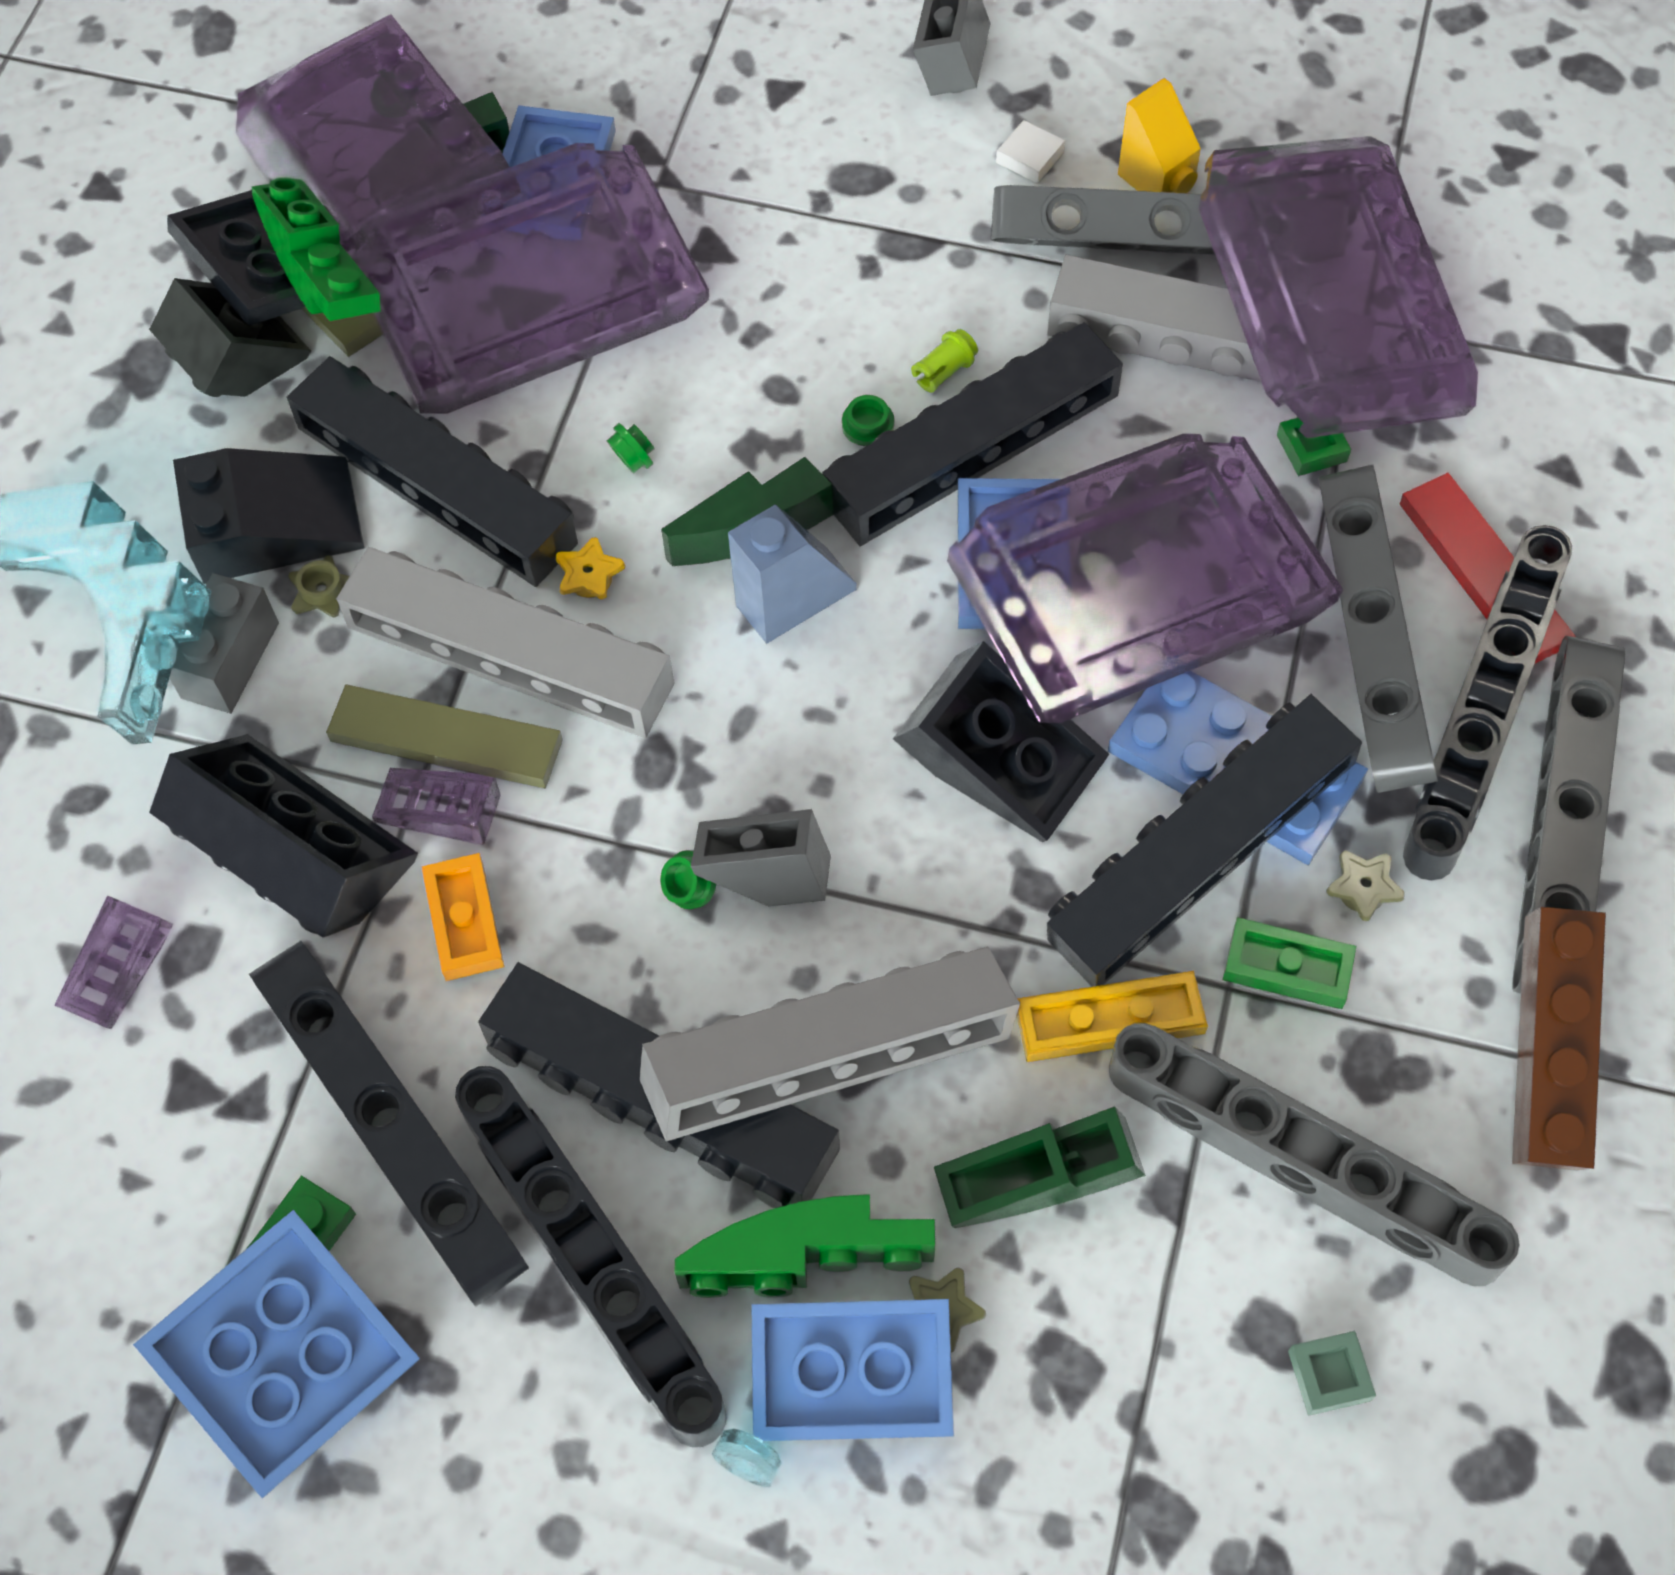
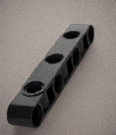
(1488, 702)
(408, 1147)
(590, 1255)

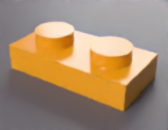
(462, 917)

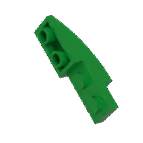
(311, 251)
(776, 1245)

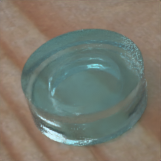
(747, 1457)

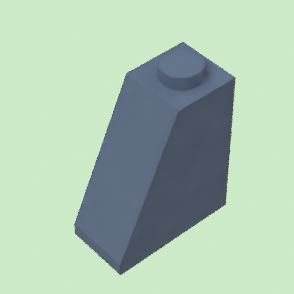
(782, 573)

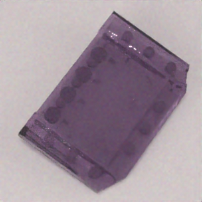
(365, 129)
(527, 274)
(1336, 285)
(1139, 572)

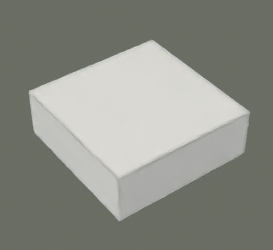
(1030, 151)

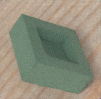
(1331, 1373)

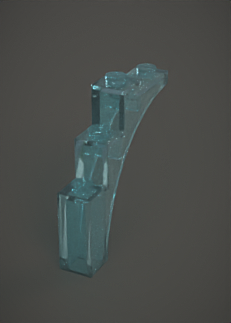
(138, 596)

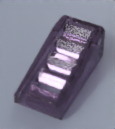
(467, 826)
(102, 936)

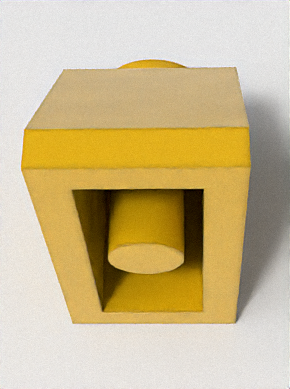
(1158, 143)

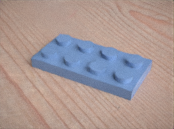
(1188, 730)

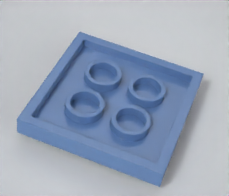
(276, 1353)

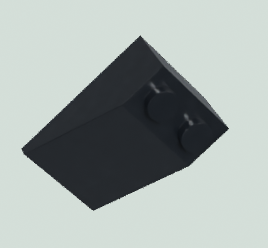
(264, 509)
(991, 747)

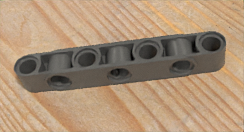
(1106, 219)
(1377, 631)
(1576, 777)
(1313, 1155)

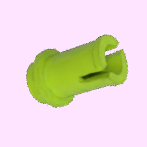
(953, 353)

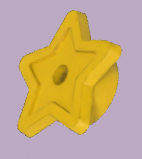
(593, 583)

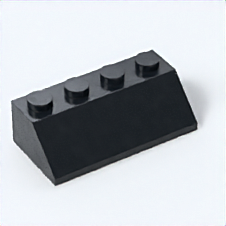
(280, 832)

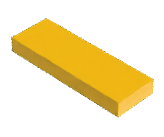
(1094, 1016)

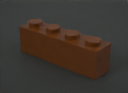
(1559, 1039)

